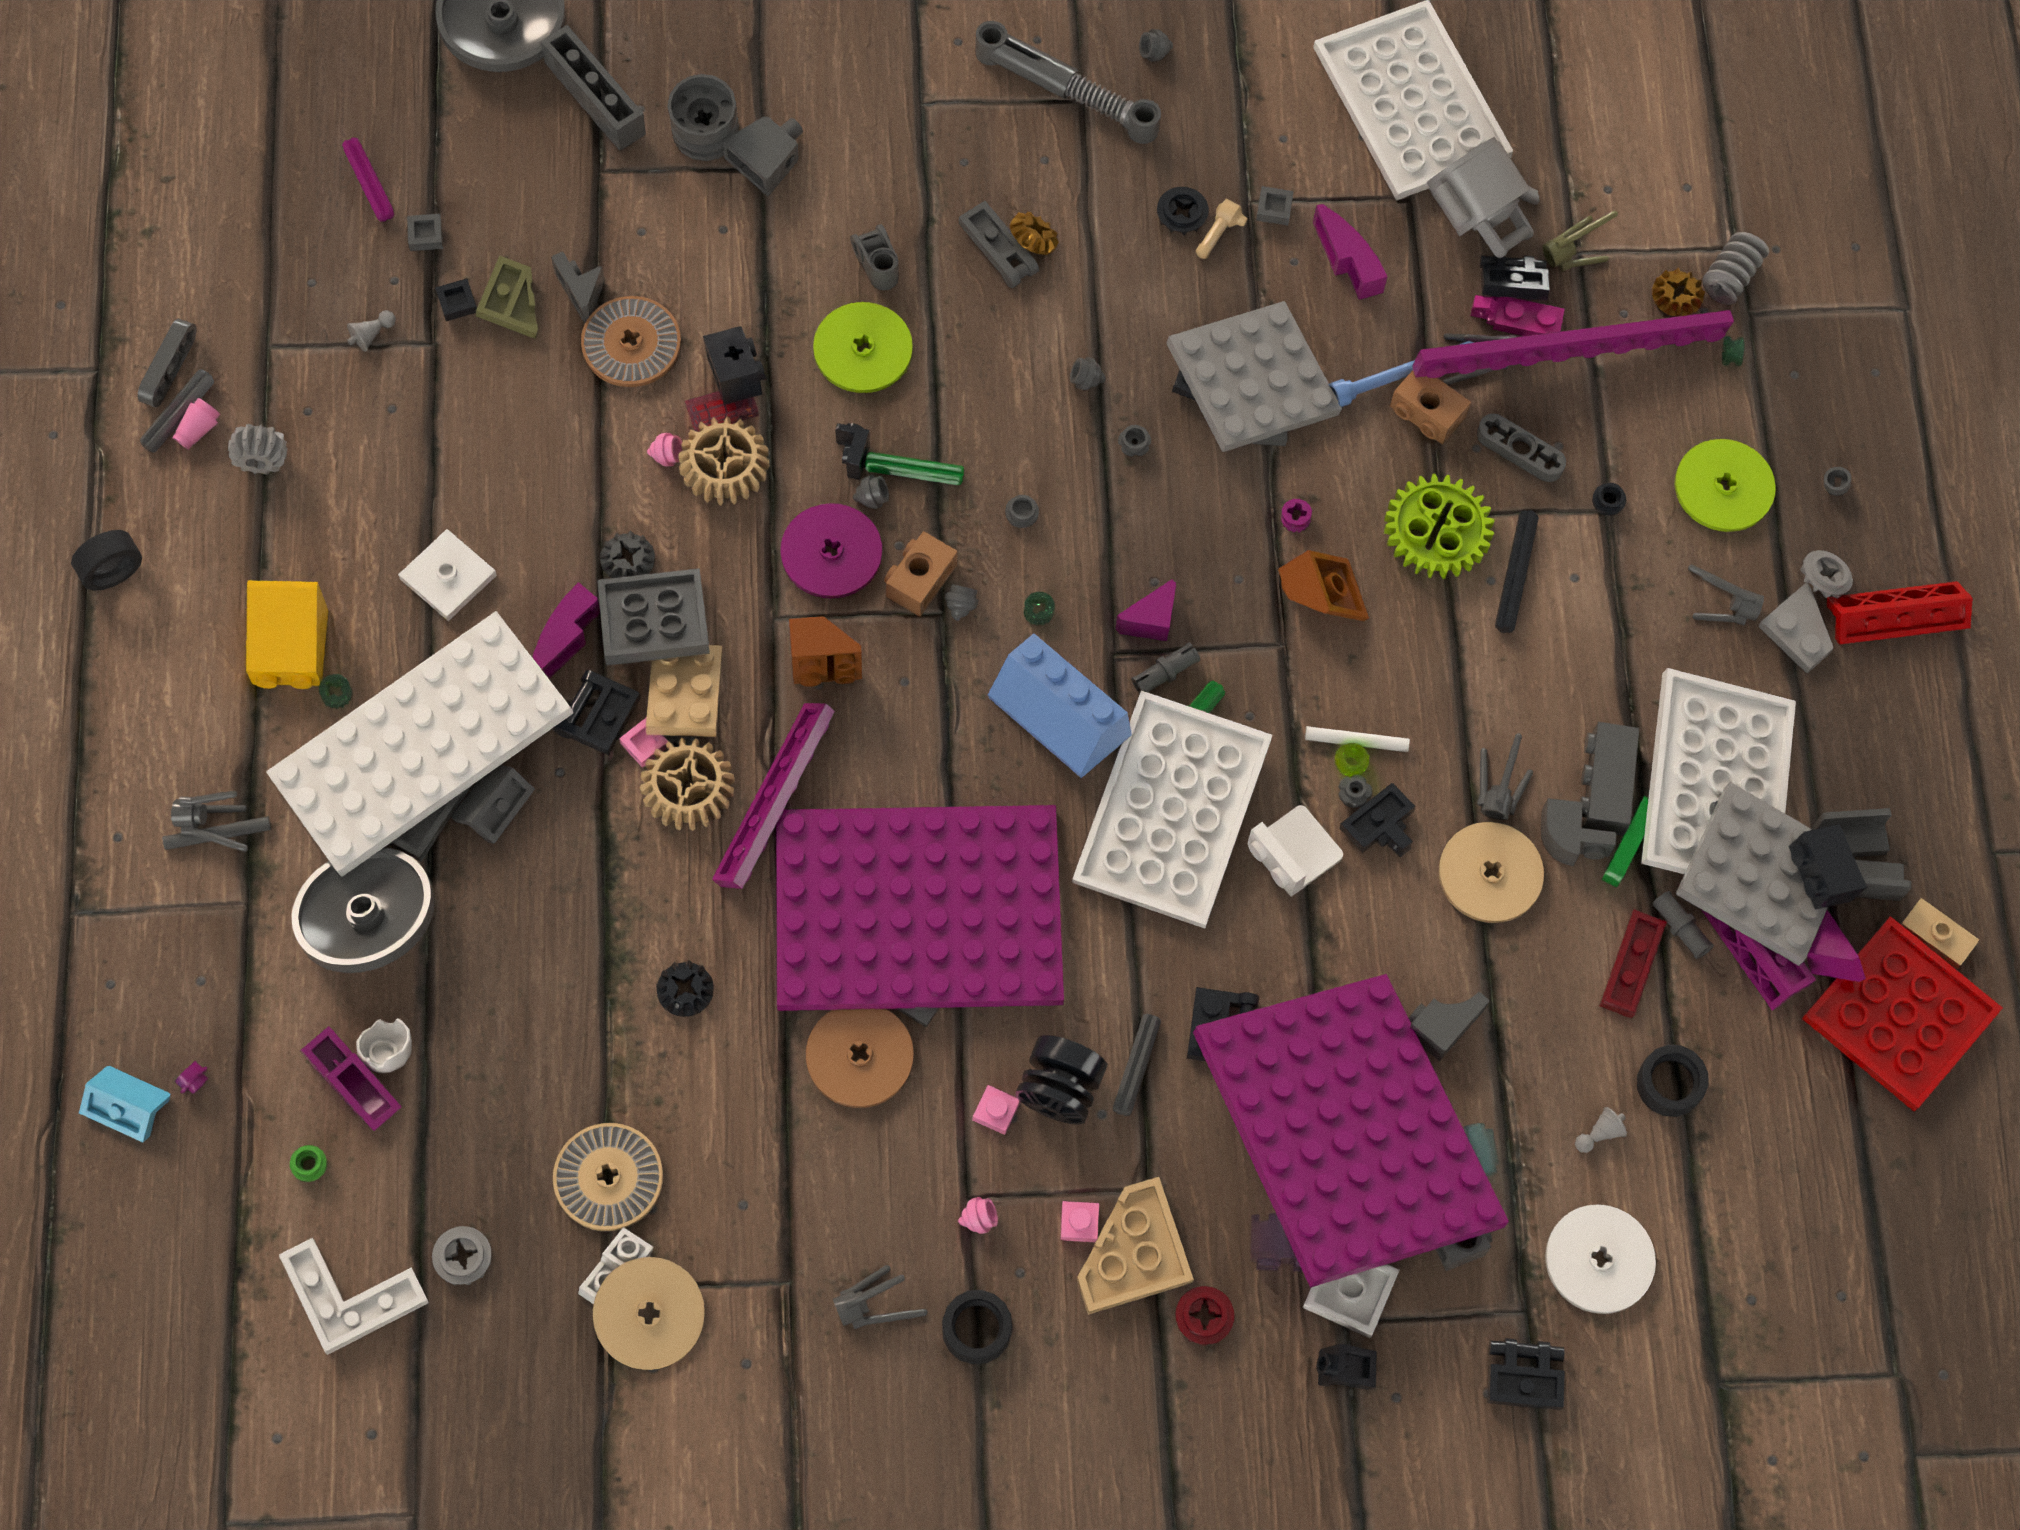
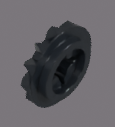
(1185, 199)
(685, 1004)

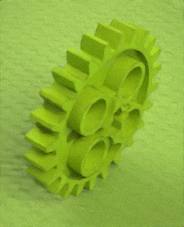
(1410, 513)

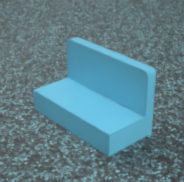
(122, 1102)

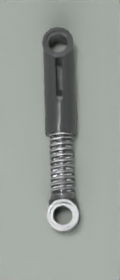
(1064, 80)

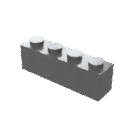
(593, 87)

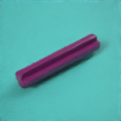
(368, 179)

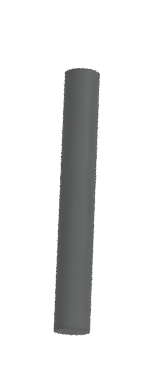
(227, 831)

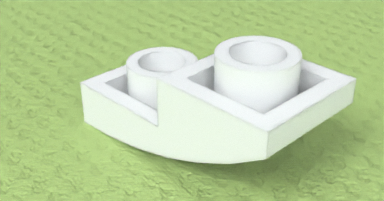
(622, 1249)

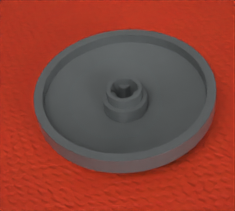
(498, 32)
(366, 914)

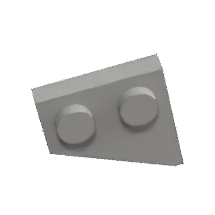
(1799, 629)

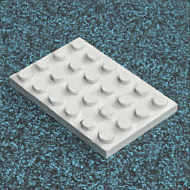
(1408, 95)
(1702, 742)
(1172, 809)

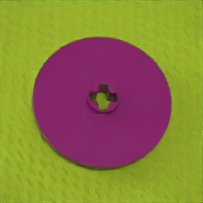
(842, 529)

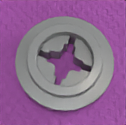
(1827, 564)
(446, 1248)

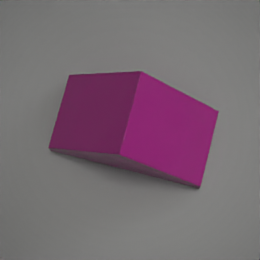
(1150, 615)
(1833, 954)

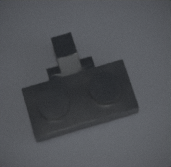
(1381, 822)

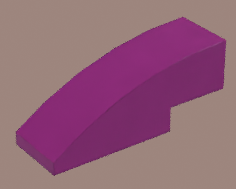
(1349, 253)
(564, 630)
(350, 1078)

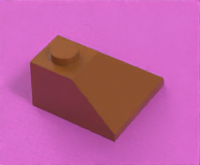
(1323, 584)

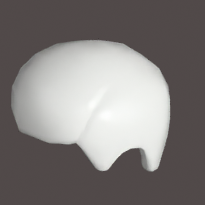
(385, 1046)

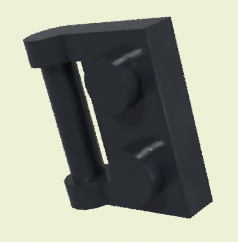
(606, 717)
(1213, 1006)

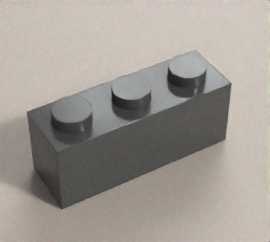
(1609, 777)

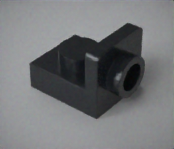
(857, 446)
(1347, 1366)

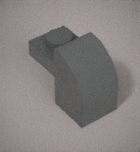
(1566, 839)

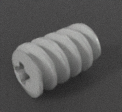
(1734, 267)

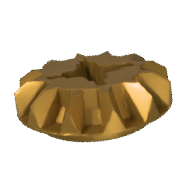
(1034, 233)
(1686, 303)

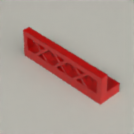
(1901, 612)

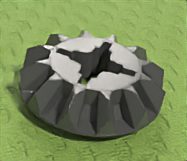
(642, 560)

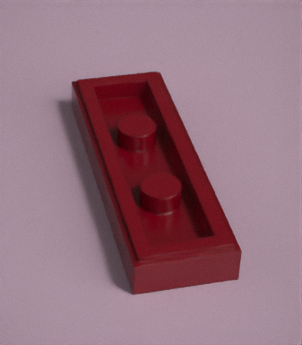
(1632, 964)

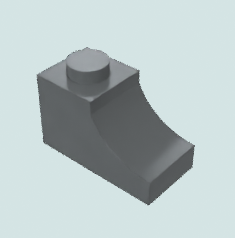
(1444, 1024)

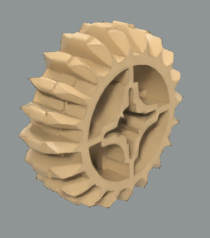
(749, 465)
(661, 776)

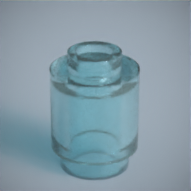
(1484, 1146)

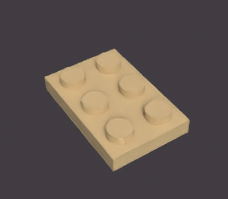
(685, 695)

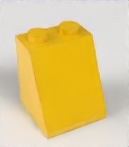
(285, 633)

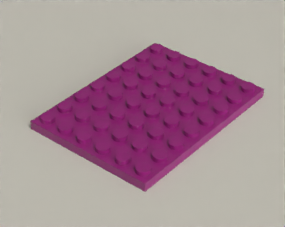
(918, 908)
(1349, 1129)

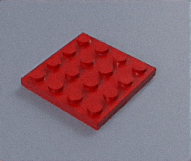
(1906, 1017)

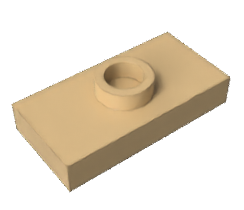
(1940, 933)

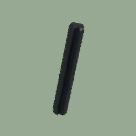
(1516, 571)

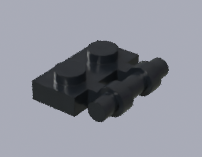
(1514, 277)
(1526, 1385)

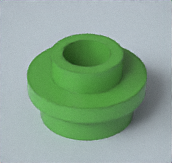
(303, 1154)

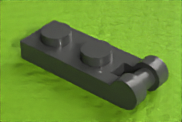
(998, 244)

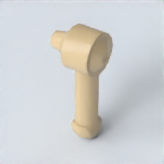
(1227, 215)

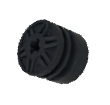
(1061, 1079)

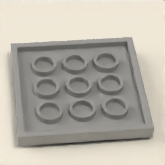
(1253, 376)
(1748, 876)

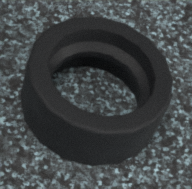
(106, 560)
(1682, 1056)
(983, 1299)

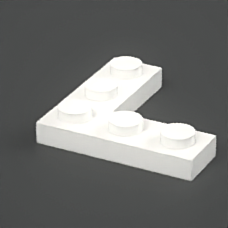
(343, 1322)

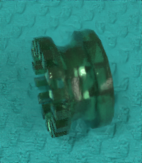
(1733, 351)
(1042, 617)
(334, 701)

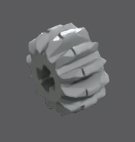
(257, 449)

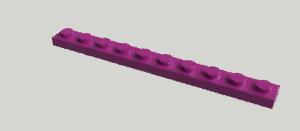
(1572, 343)

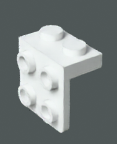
(1294, 849)

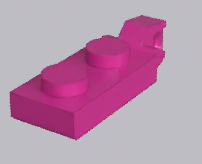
(1518, 315)

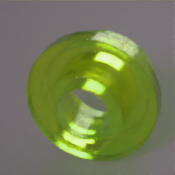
(1351, 750)

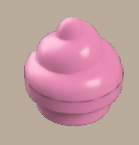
(665, 449)
(979, 1215)

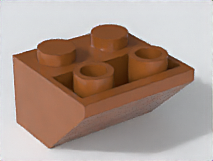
(823, 653)

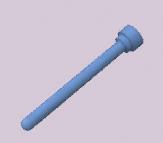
(1346, 390)

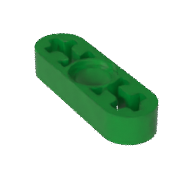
(1627, 848)

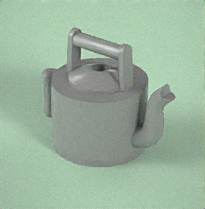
(1484, 192)

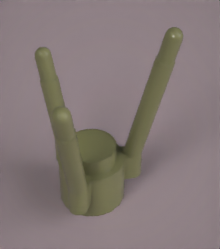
(1562, 248)

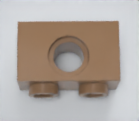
(1435, 423)
(918, 591)

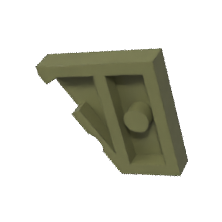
(510, 298)

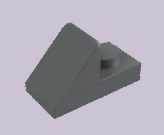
(581, 288)

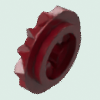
(1217, 1304)

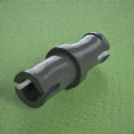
(1166, 668)
(1682, 925)

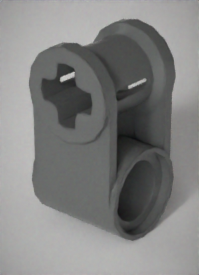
(876, 252)

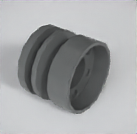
(698, 102)

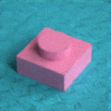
(641, 745)
(996, 1110)
(1079, 1221)

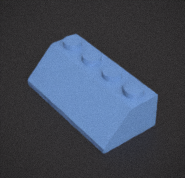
(1059, 706)

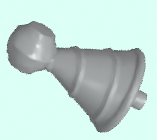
(365, 332)
(1607, 1127)

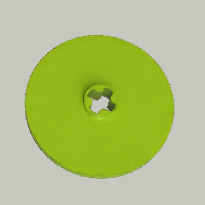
(879, 364)
(1746, 474)

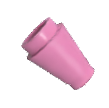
(196, 423)

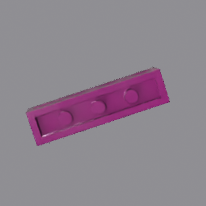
(1770, 966)

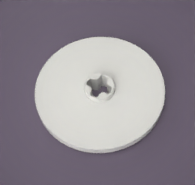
(1576, 1273)

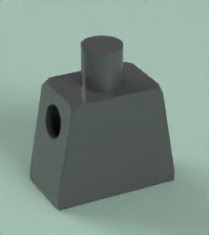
(764, 151)

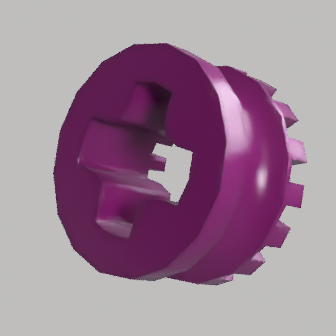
(1303, 521)

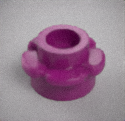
(192, 1078)

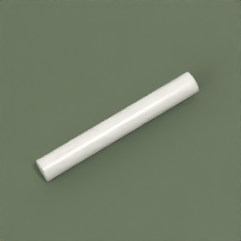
(1362, 739)

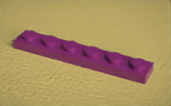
(773, 795)

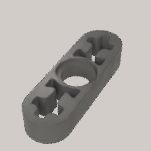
(167, 363)
(1495, 443)

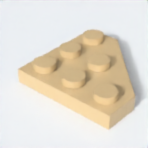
(1135, 1251)

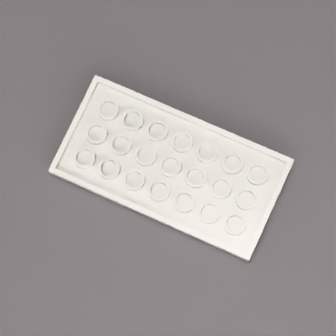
(419, 743)

